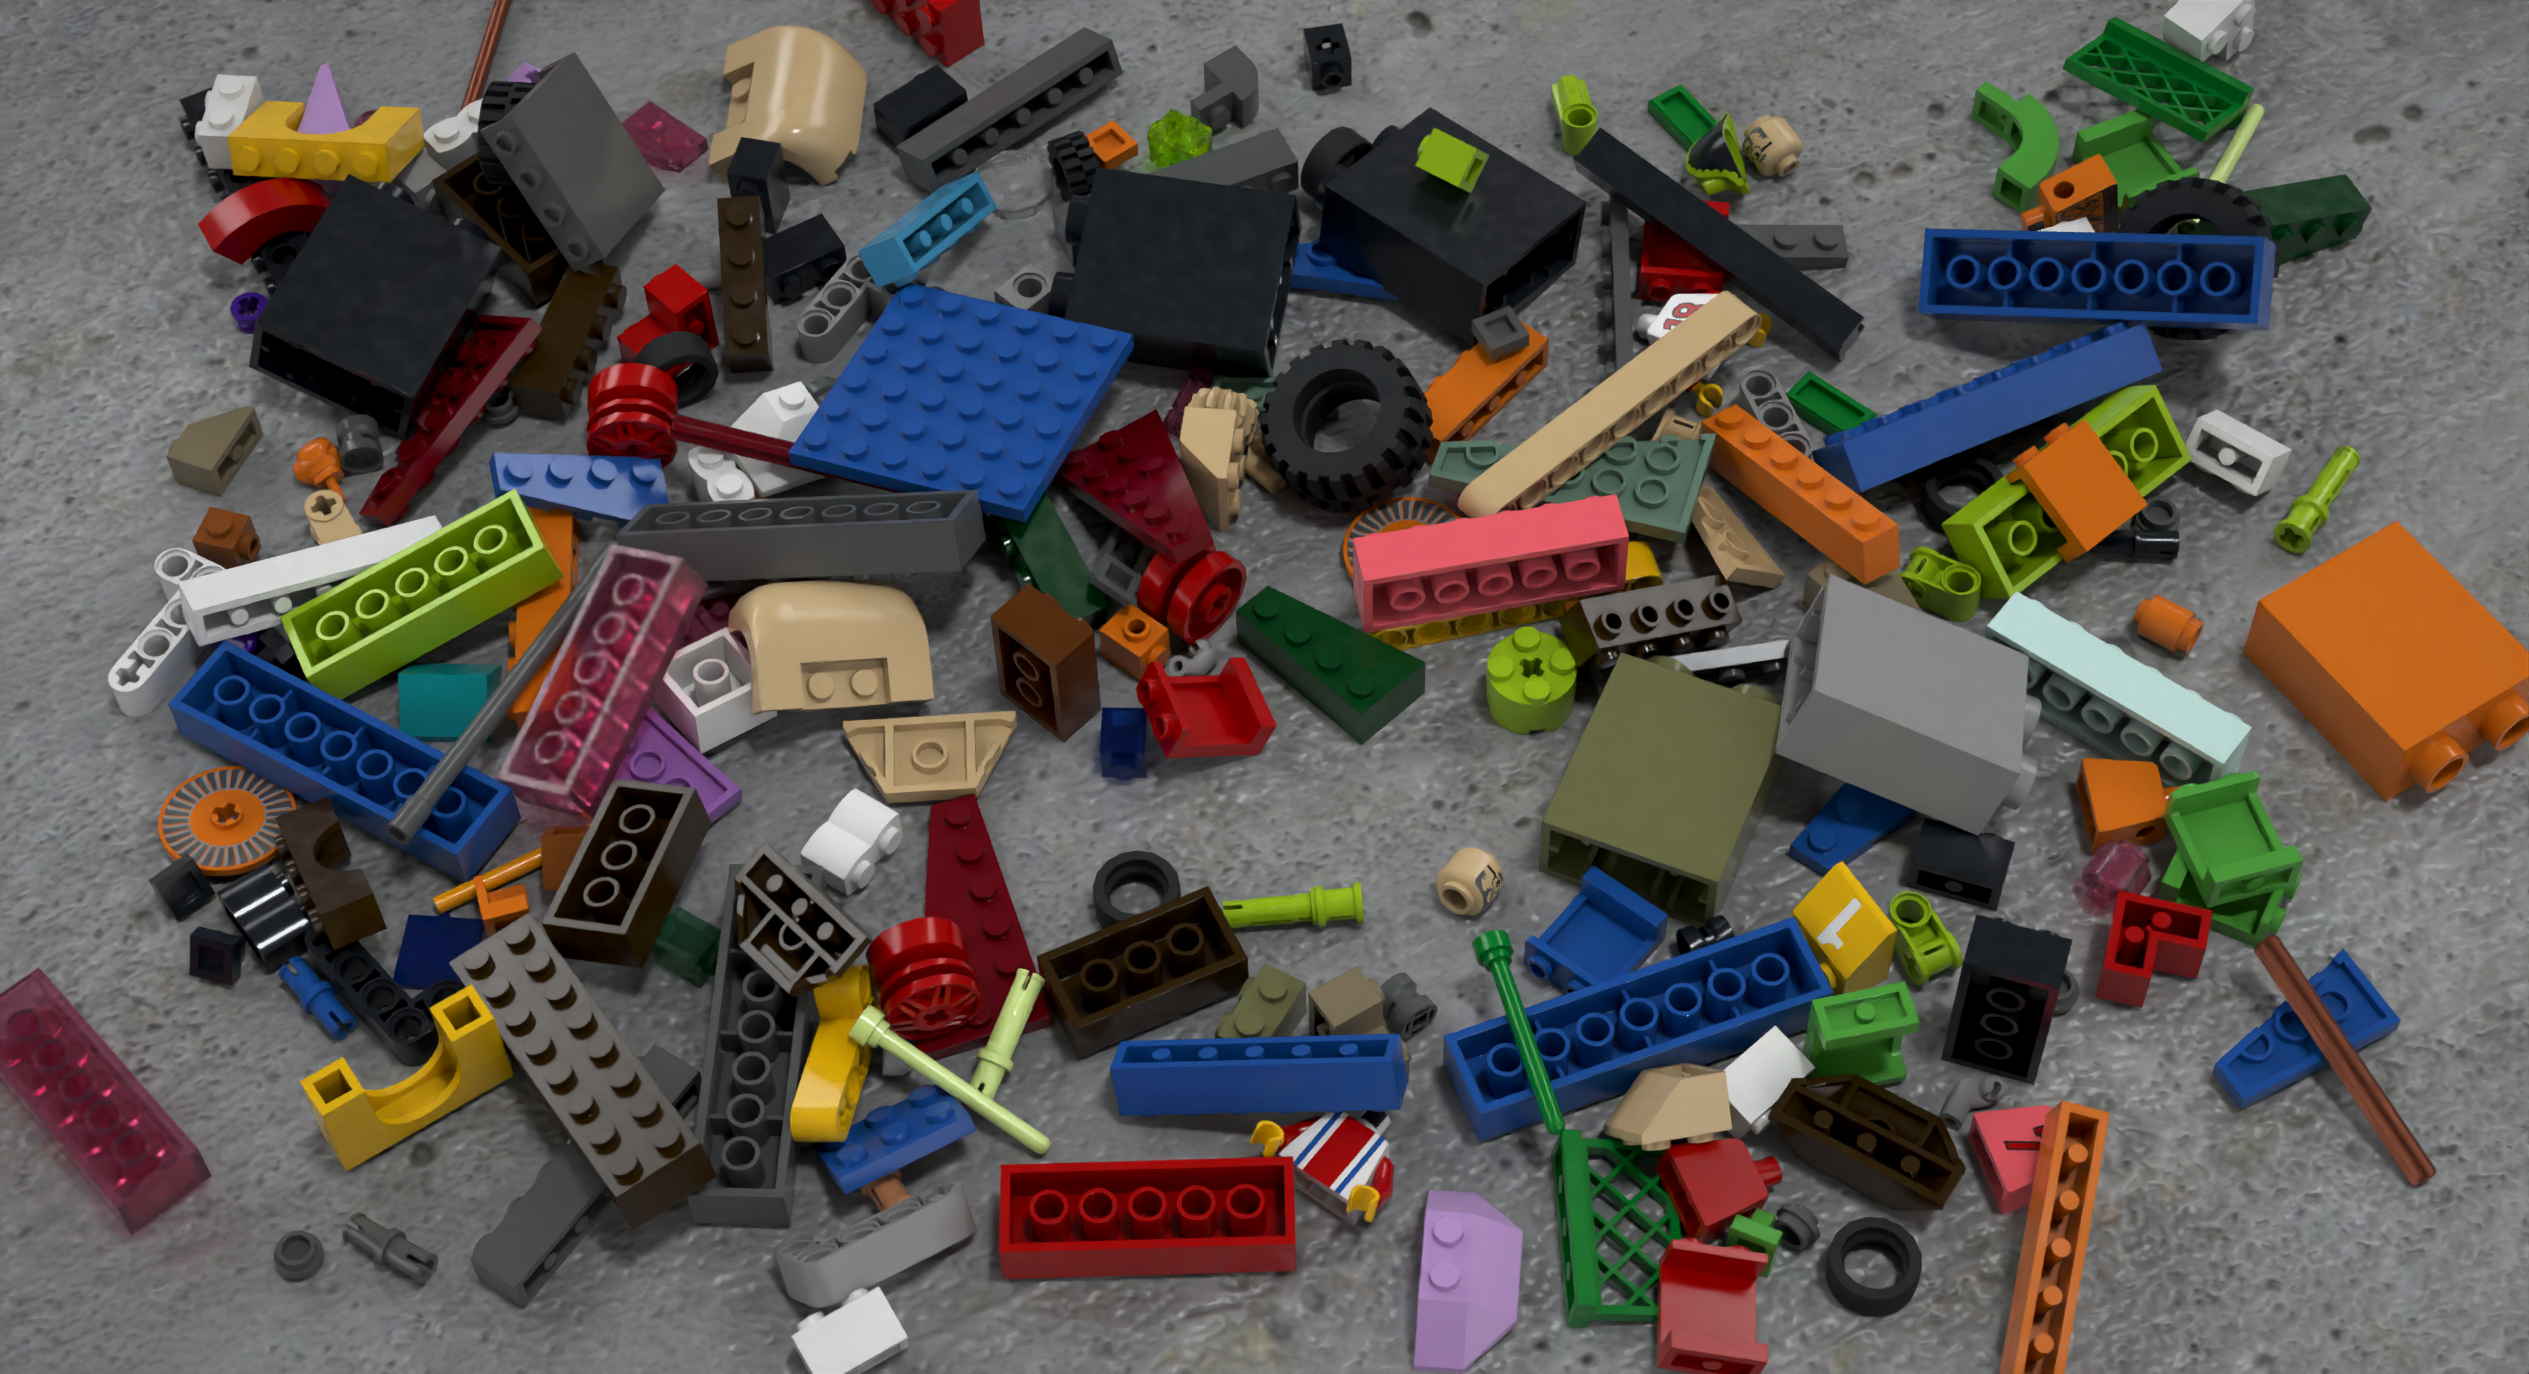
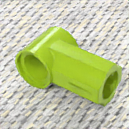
(1574, 113)

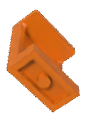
(2078, 486)

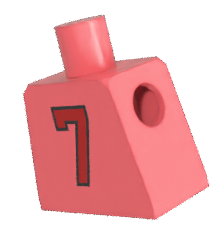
(2008, 1151)

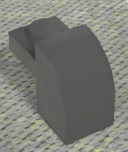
(1229, 91)

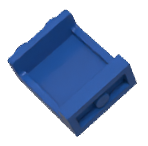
(1596, 936)

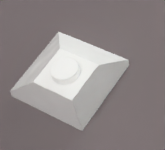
(781, 415)

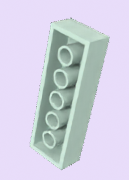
(2117, 700)

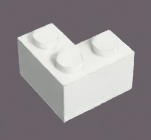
(2210, 27)

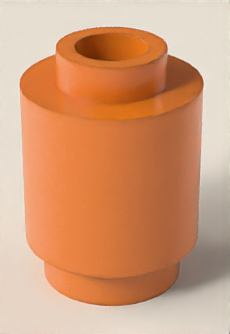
(2168, 624)

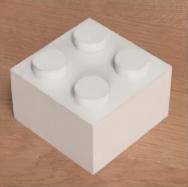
(710, 691)

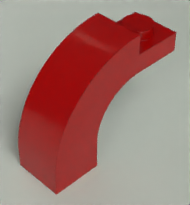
(261, 212)

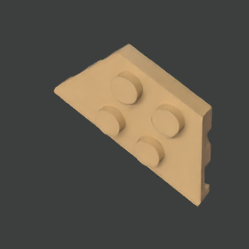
(930, 754)

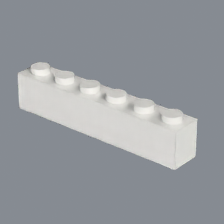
(261, 592)

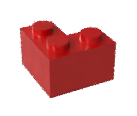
(674, 305)
(2148, 937)

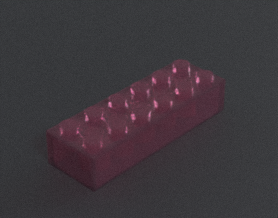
(603, 681)
(93, 1105)

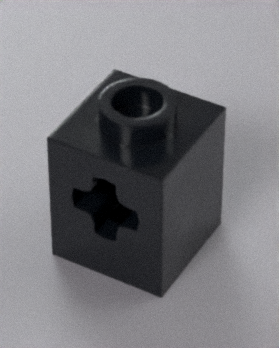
(1327, 66)

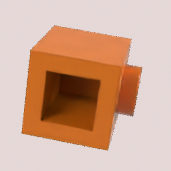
(1134, 640)

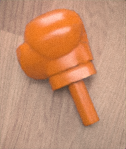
(319, 465)

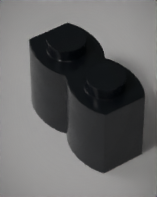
(267, 915)

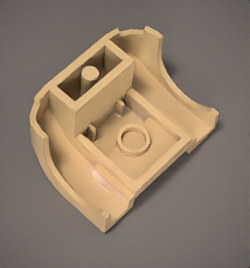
(796, 92)
(833, 645)

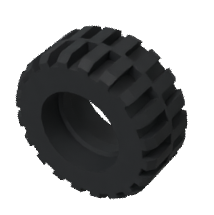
(2196, 199)
(1315, 389)

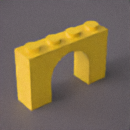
(372, 152)
(464, 1065)

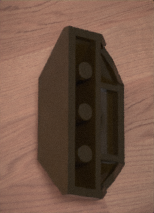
(793, 925)
(1870, 1140)

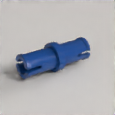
(318, 998)

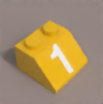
(1846, 932)

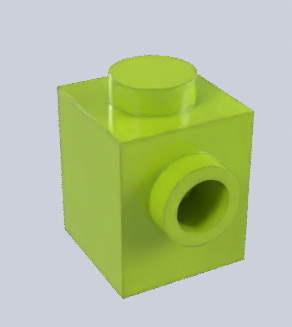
(1451, 159)

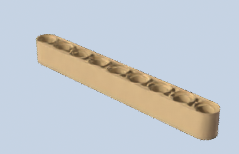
(1613, 408)

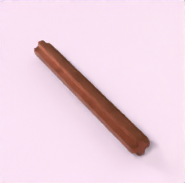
(2345, 1060)

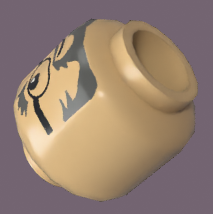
(1772, 146)
(1469, 881)

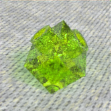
(1177, 139)

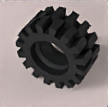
(1072, 164)

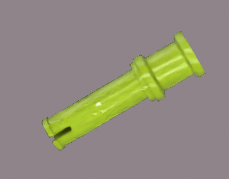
(2311, 510)
(1315, 906)

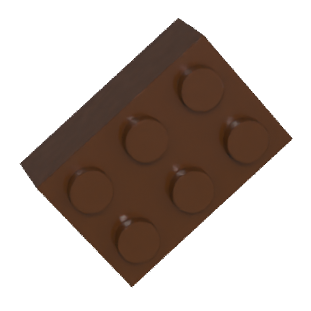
(1046, 662)

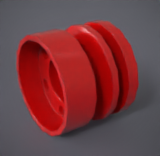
(632, 413)
(923, 978)

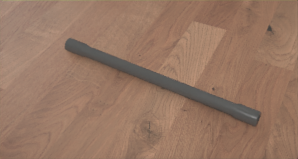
(419, 806)

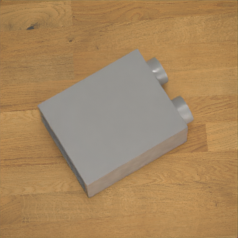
(1908, 707)

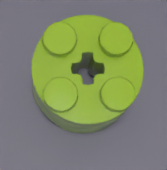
(1531, 681)

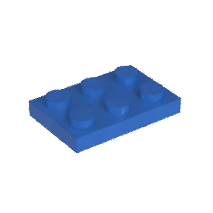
(894, 1137)

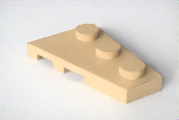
(1731, 543)

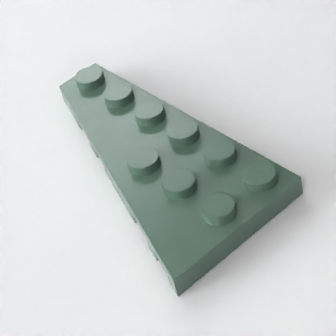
(1652, 479)

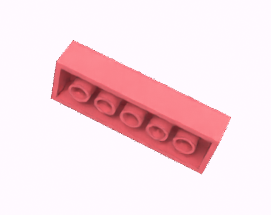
(1490, 563)

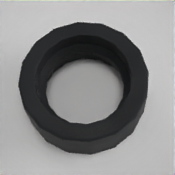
(1336, 147)
(679, 348)
(1953, 469)
(1130, 867)
(1877, 1233)

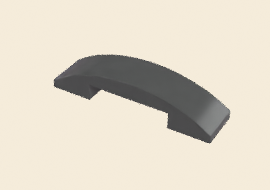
(1120, 565)

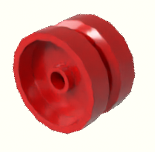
(1193, 595)

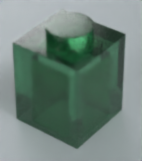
(687, 947)

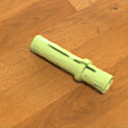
(996, 1057)

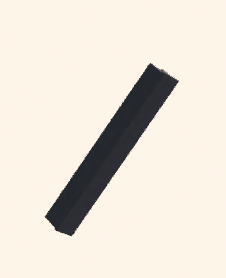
(1719, 244)

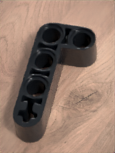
(377, 989)

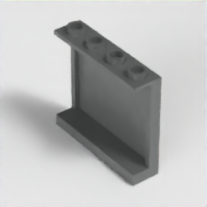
(574, 163)

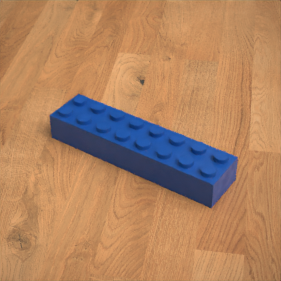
(2098, 278)
(1989, 406)
(340, 753)
(1650, 1018)

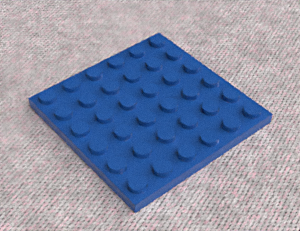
(963, 399)

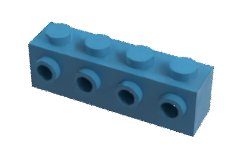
(927, 231)

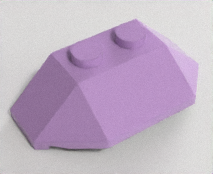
(1465, 1281)

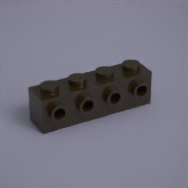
(569, 342)
(1650, 621)

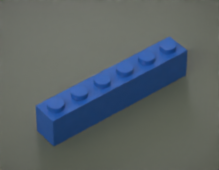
(1260, 1075)

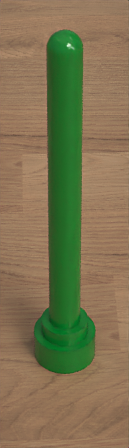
(1494, 953)

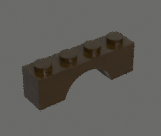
(744, 284)
(335, 900)

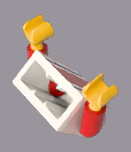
(1674, 312)
(1336, 1160)

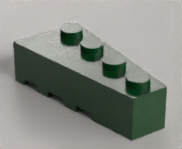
(2307, 215)
(1048, 560)
(1330, 663)

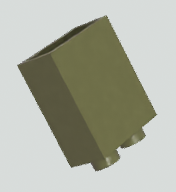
(1665, 787)

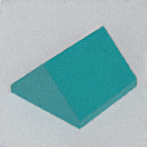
(443, 698)

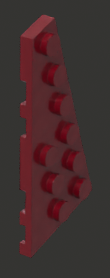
(449, 409)
(1140, 486)
(971, 891)

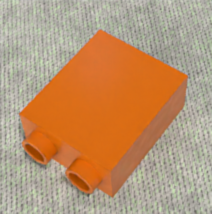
(2393, 663)

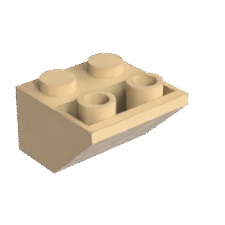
(1212, 461)
(1672, 1105)

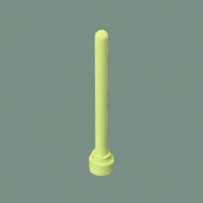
(2229, 158)
(875, 1031)

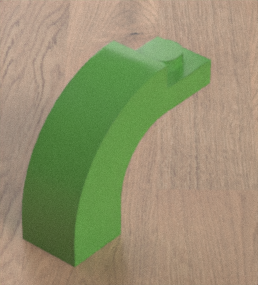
(2031, 135)

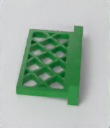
(2178, 76)
(1578, 1223)

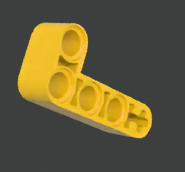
(835, 1061)

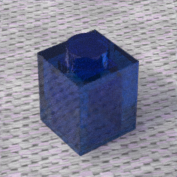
(1124, 743)

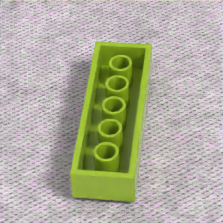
(2010, 533)
(421, 597)

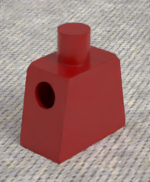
(1715, 1183)

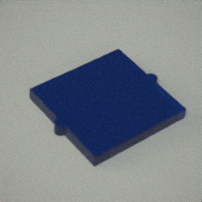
(430, 946)

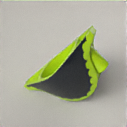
(1717, 160)

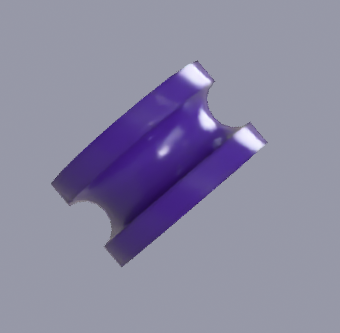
(243, 304)

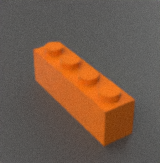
(1480, 389)

